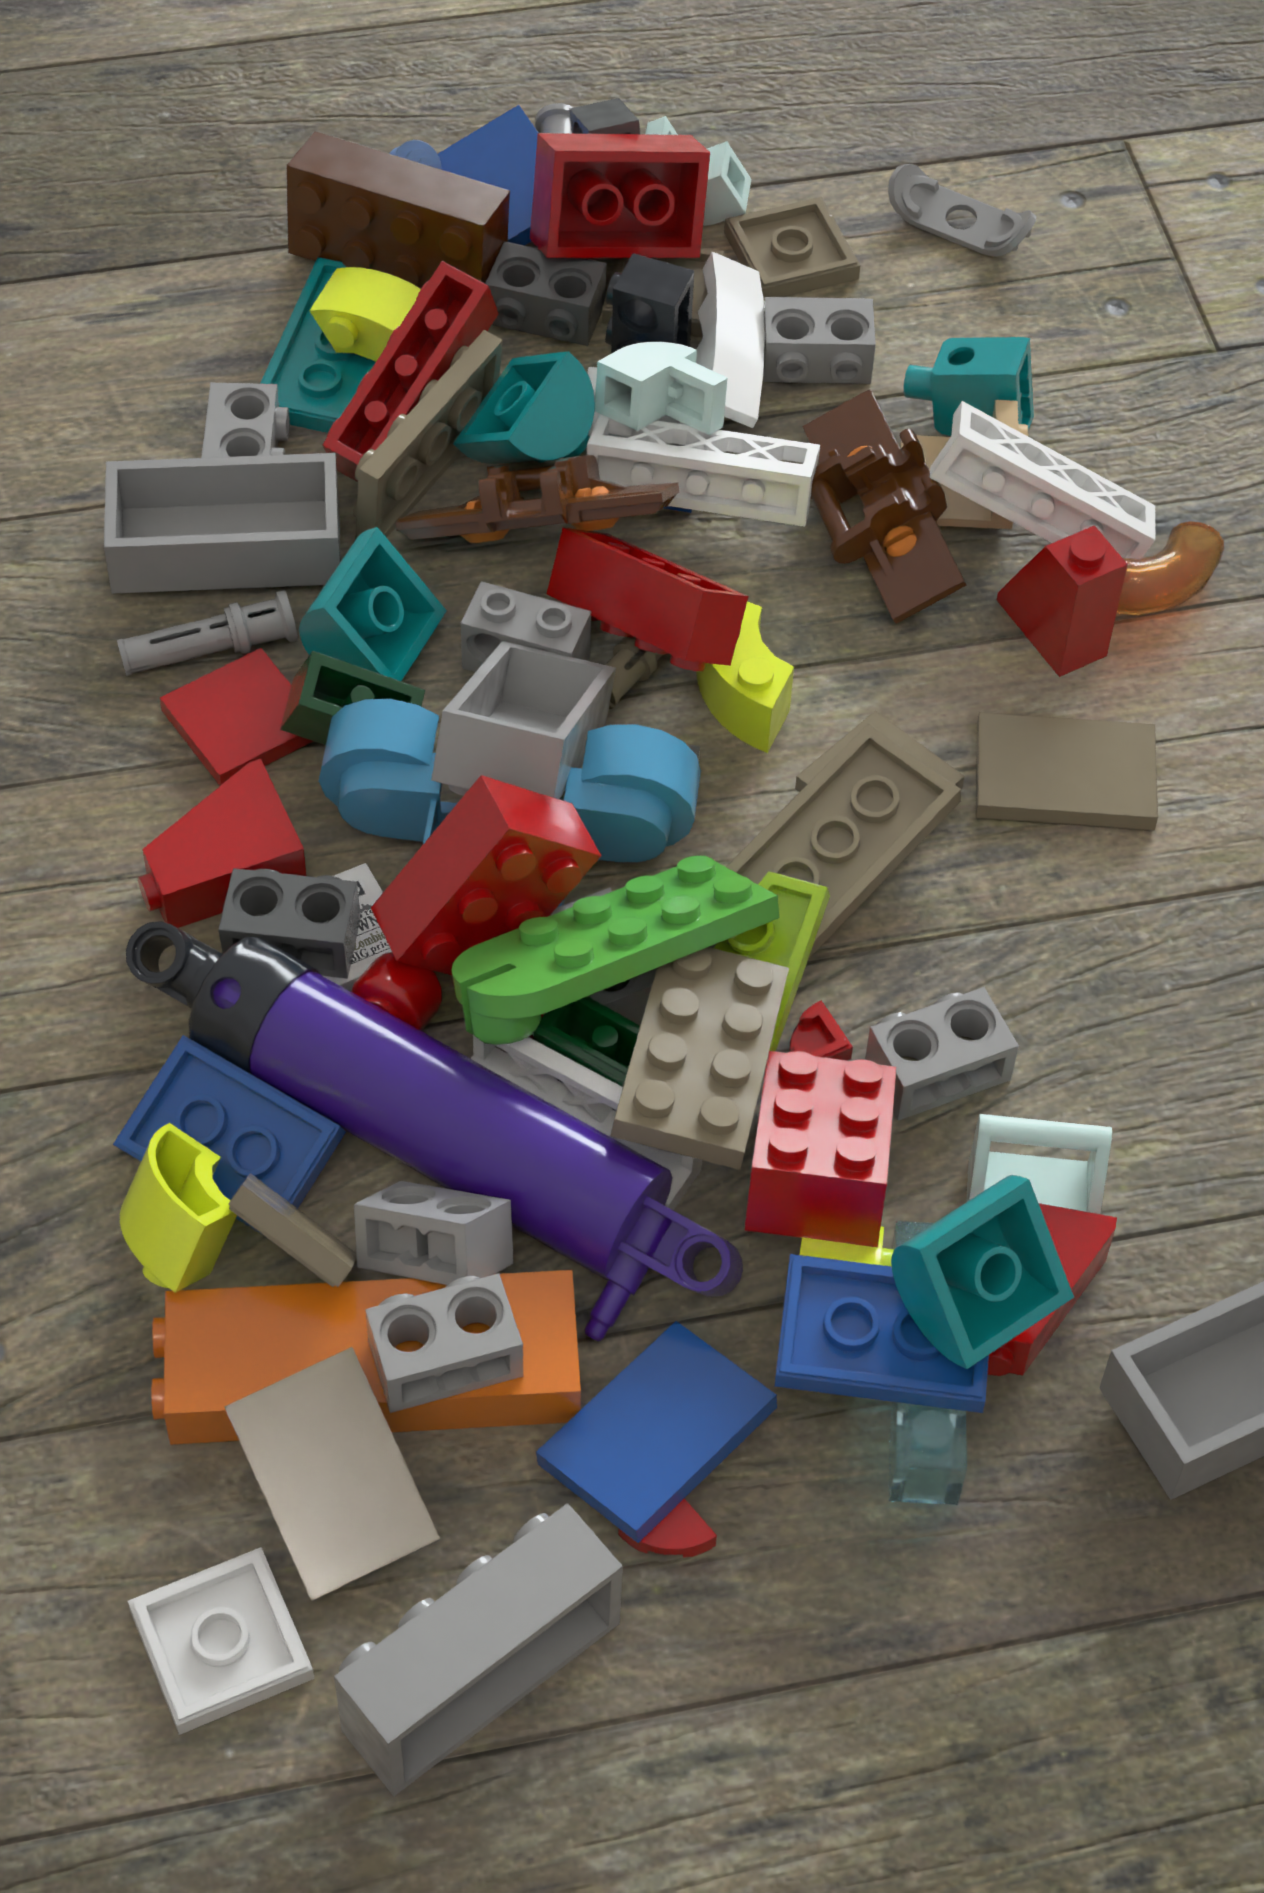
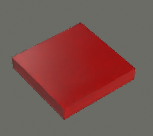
(234, 715)

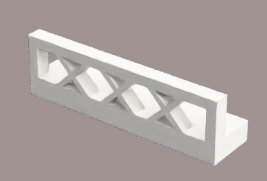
(708, 479)
(1038, 485)
(581, 1095)

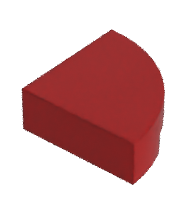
(820, 1035)
(677, 1534)

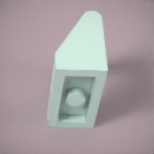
(1054, 1180)

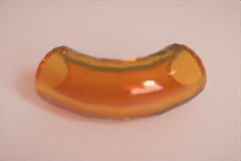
(1174, 573)

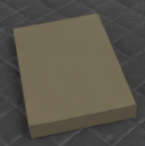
(1066, 771)
(332, 1473)

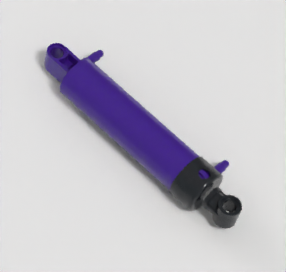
(436, 1112)

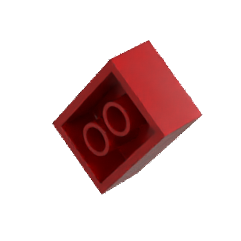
(619, 195)
(484, 873)
(822, 1149)

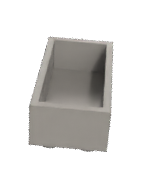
(221, 522)
(522, 720)
(1194, 1392)
(478, 1647)

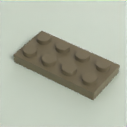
(422, 442)
(852, 825)
(701, 1056)

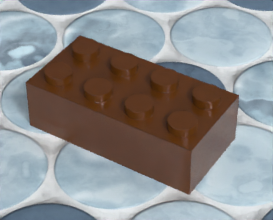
(391, 212)

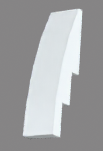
(734, 334)

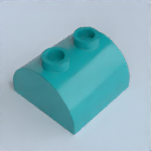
(532, 412)
(372, 610)
(982, 1273)

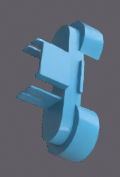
(630, 794)

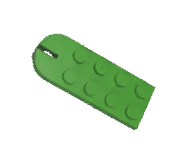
(602, 943)

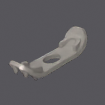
(928, 204)

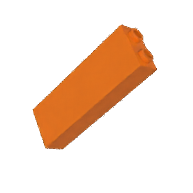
(246, 1338)

